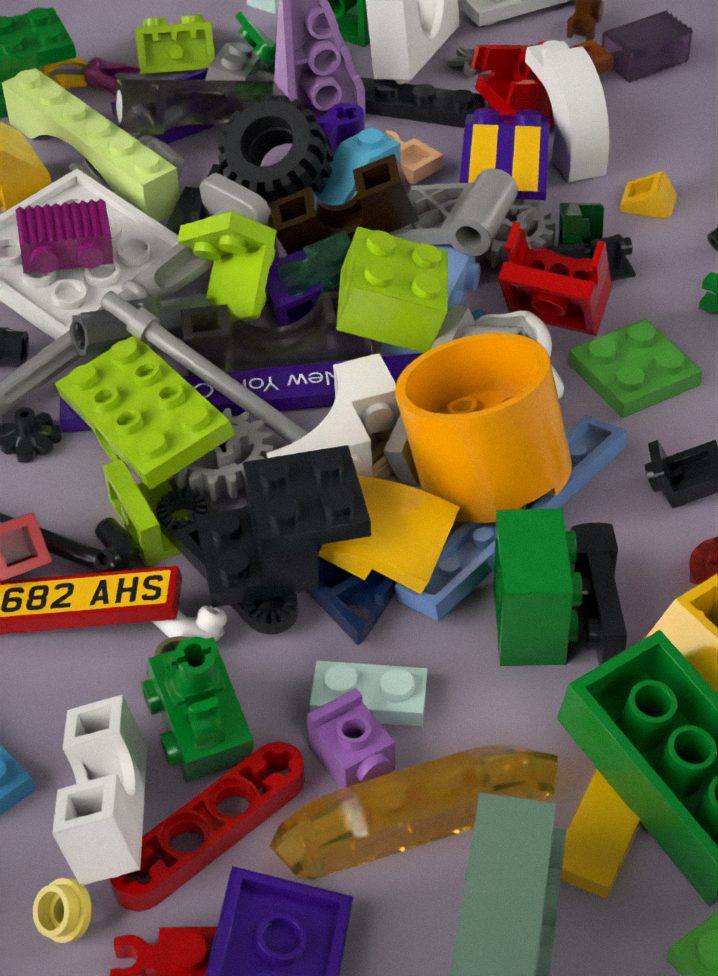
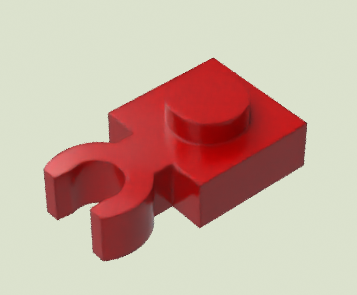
(178, 952)

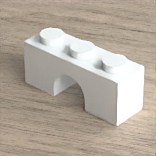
(102, 815)

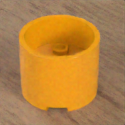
(485, 424)

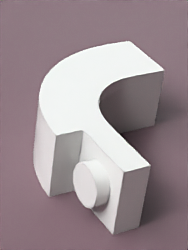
(577, 108)

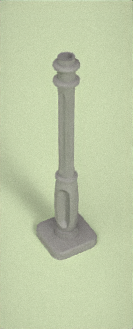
(159, 280)

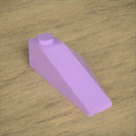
(313, 58)

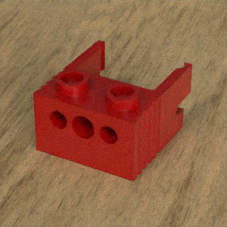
(511, 82)
(554, 286)

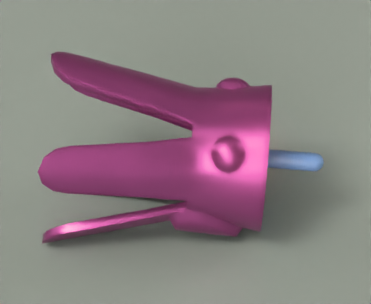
(102, 74)

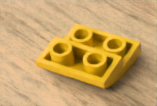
(404, 538)

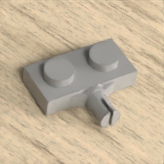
(237, 63)

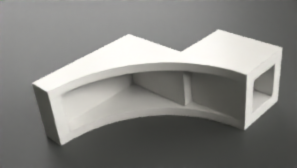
(362, 407)

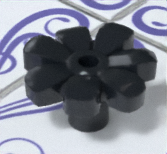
(29, 435)

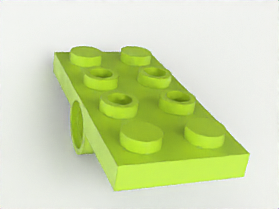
(144, 411)

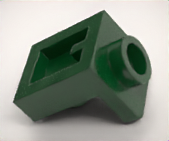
(580, 223)

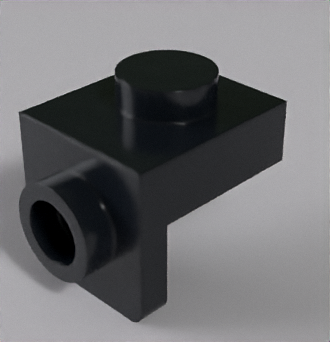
(685, 474)

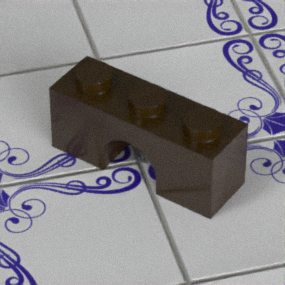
(381, 203)

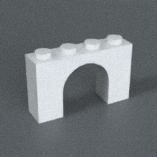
(408, 34)

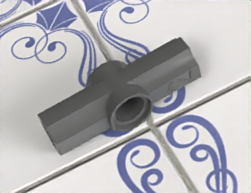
(100, 330)

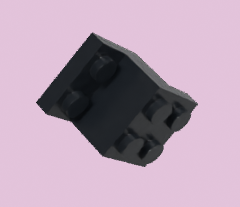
(289, 511)

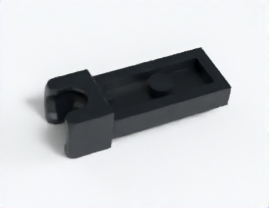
(597, 565)

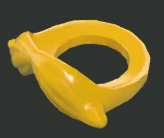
(66, 80)

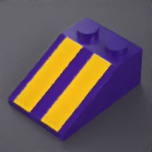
(509, 144)

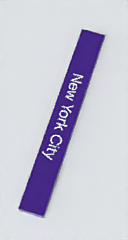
(281, 387)

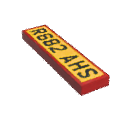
(90, 599)

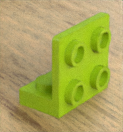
(174, 46)
(241, 259)

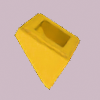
(649, 196)

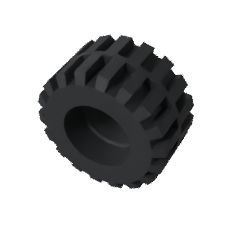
(266, 127)

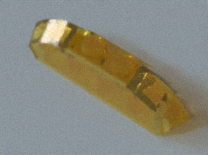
(408, 808)

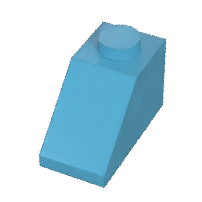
(351, 154)

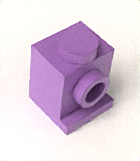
(350, 741)

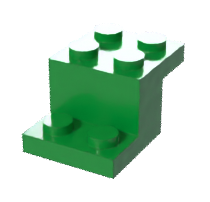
(31, 42)

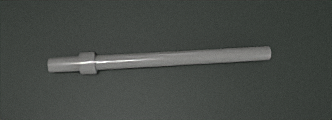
(146, 328)

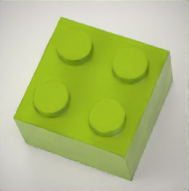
(393, 290)

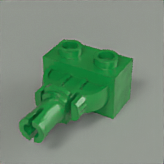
(198, 709)

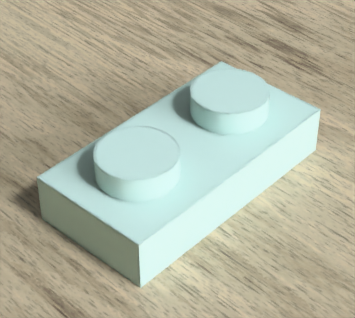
(389, 692)

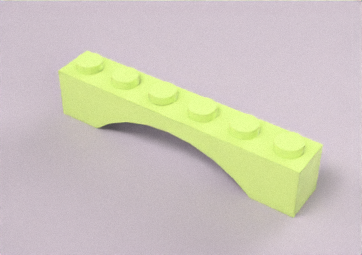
(129, 167)

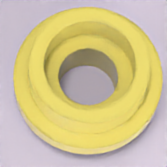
(62, 910)

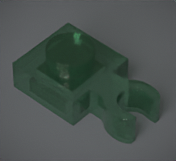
(321, 265)

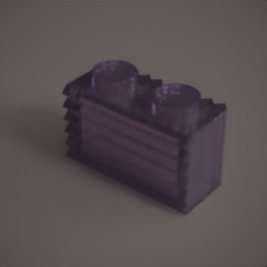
(648, 45)

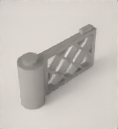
(468, 220)

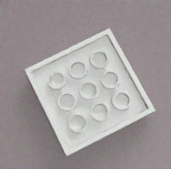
(53, 297)

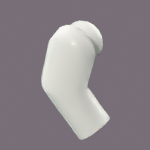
(206, 625)

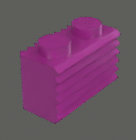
(64, 236)

